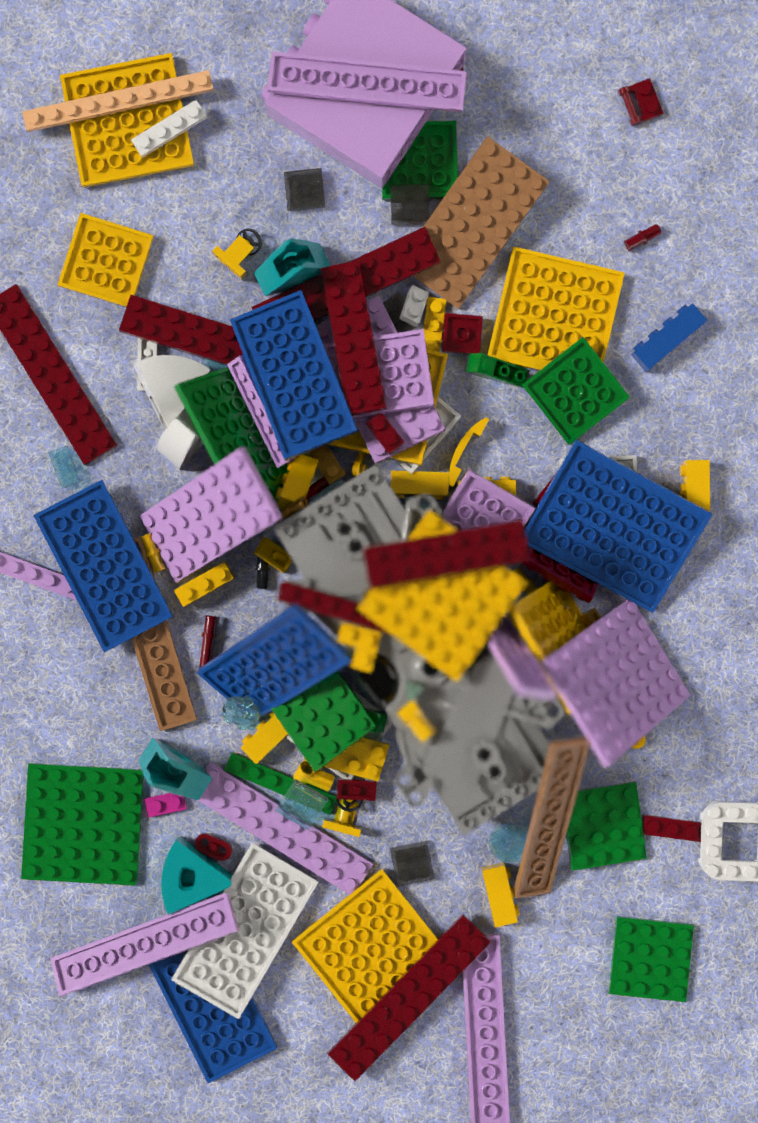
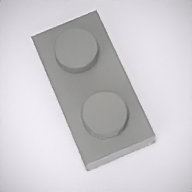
(414, 305)

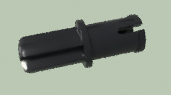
(262, 574)

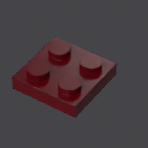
(462, 333)

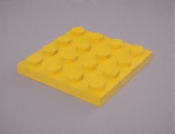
(105, 260)

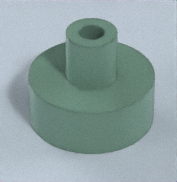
(414, 689)

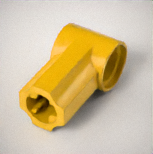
(414, 718)
(319, 779)

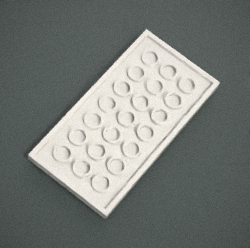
(266, 903)

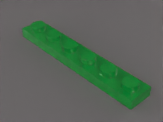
(269, 778)

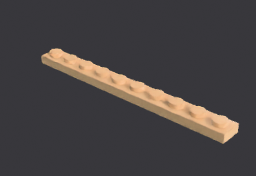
(118, 101)

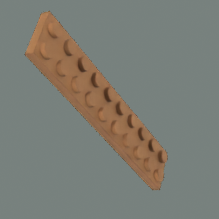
(163, 671)
(551, 817)

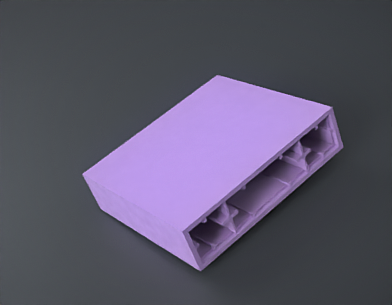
(362, 134)

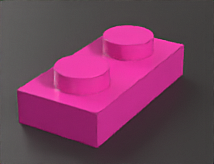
(164, 804)

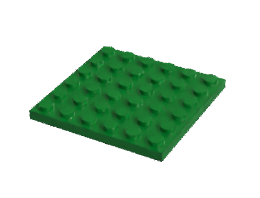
(82, 824)

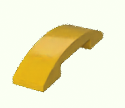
(476, 430)

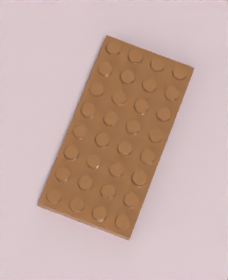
(478, 219)

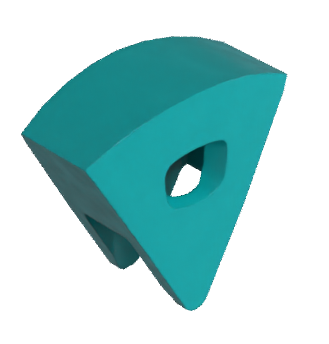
(286, 271)
(173, 771)
(190, 876)

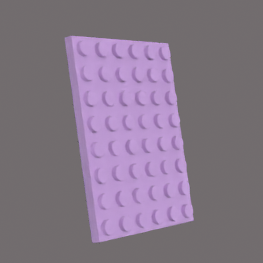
(616, 681)

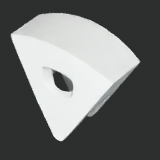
(160, 376)
(180, 440)

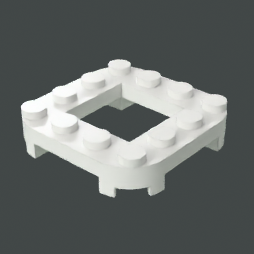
(711, 841)

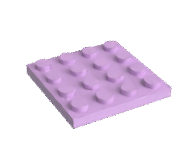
(483, 503)

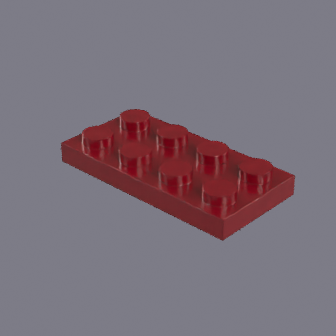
(561, 575)

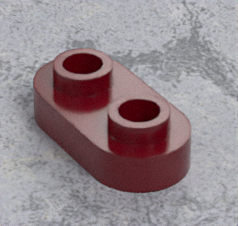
(212, 848)

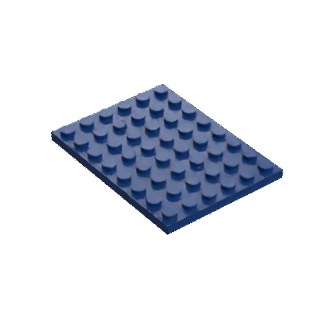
(615, 526)

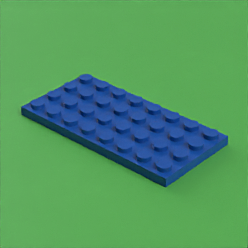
(293, 375)
(103, 565)
(277, 660)
(214, 1036)

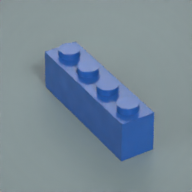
(669, 337)

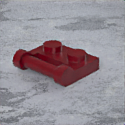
(646, 99)

